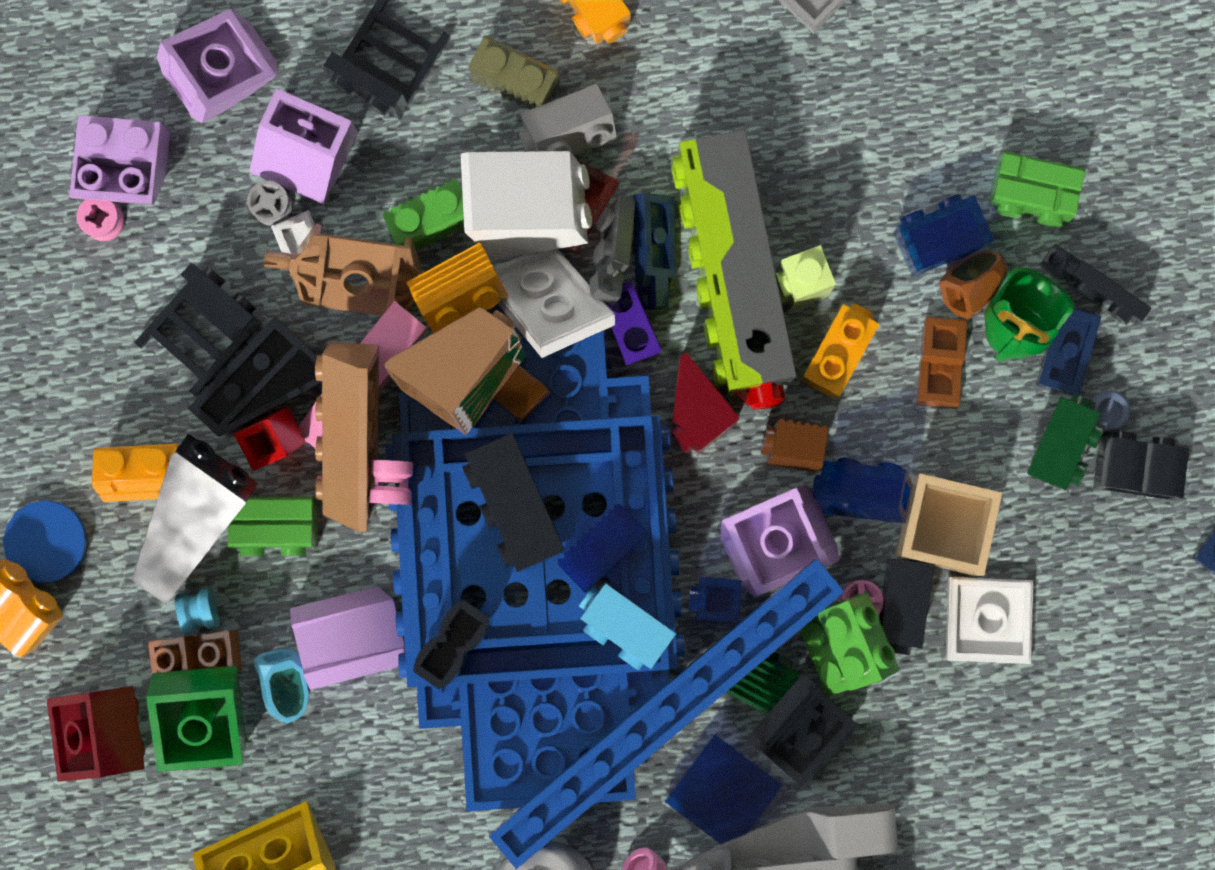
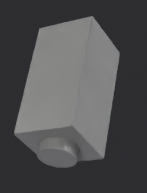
(569, 123)

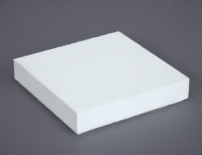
(989, 620)

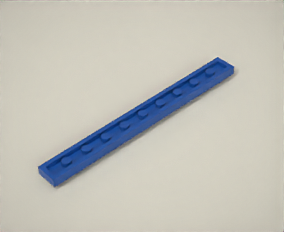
(665, 713)

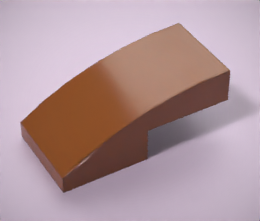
(941, 362)

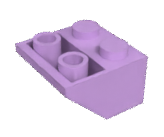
(301, 146)
(119, 160)

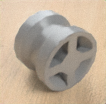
(265, 196)

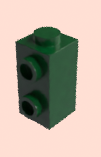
(1065, 442)

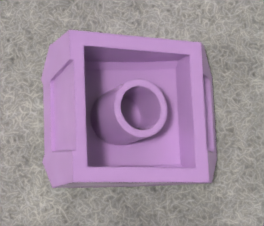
(216, 64)
(777, 540)
(346, 636)

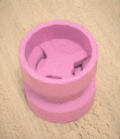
(391, 472)

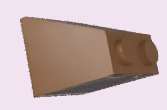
(460, 366)

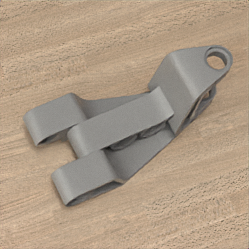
(807, 841)

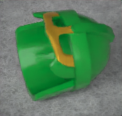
(1025, 315)

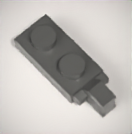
(613, 249)

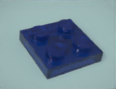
(723, 791)

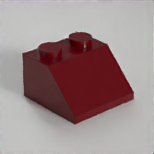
(698, 409)
(96, 734)

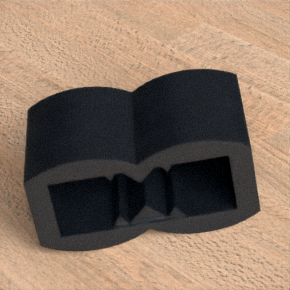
(1141, 467)
(446, 654)

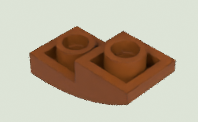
(195, 652)

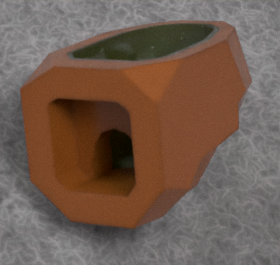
(973, 282)

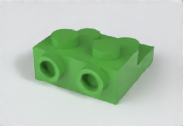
(849, 645)

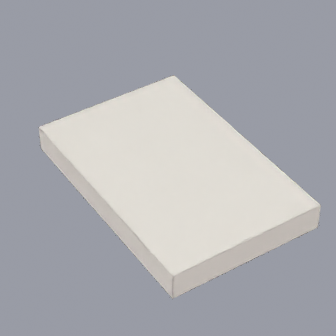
(551, 301)

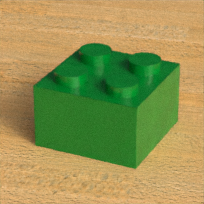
(196, 718)

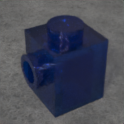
(716, 600)

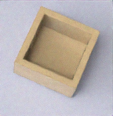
(949, 525)

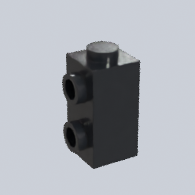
(905, 603)

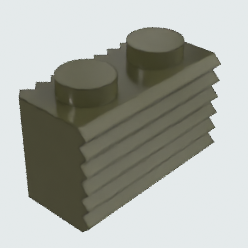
(513, 74)

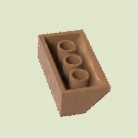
(348, 431)

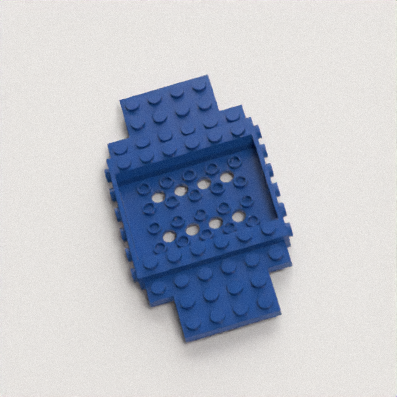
(537, 682)

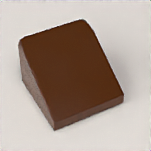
(522, 394)

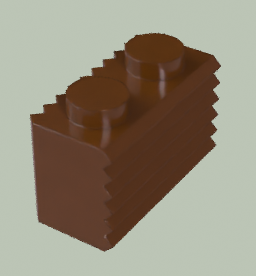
(795, 445)

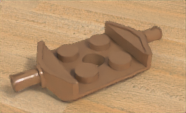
(327, 260)

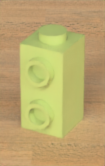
(804, 278)

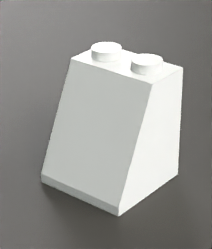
(524, 201)

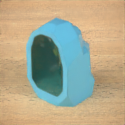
(282, 684)

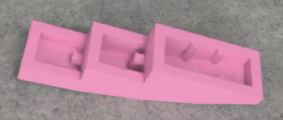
(393, 334)

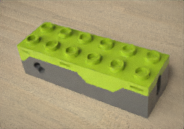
(734, 268)

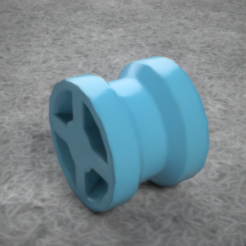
(196, 610)

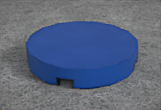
(46, 541)

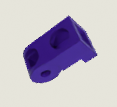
(633, 326)

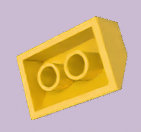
(278, 843)

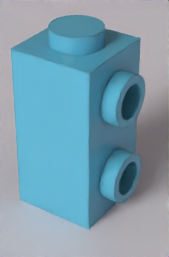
(626, 625)

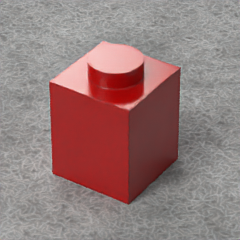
(270, 438)

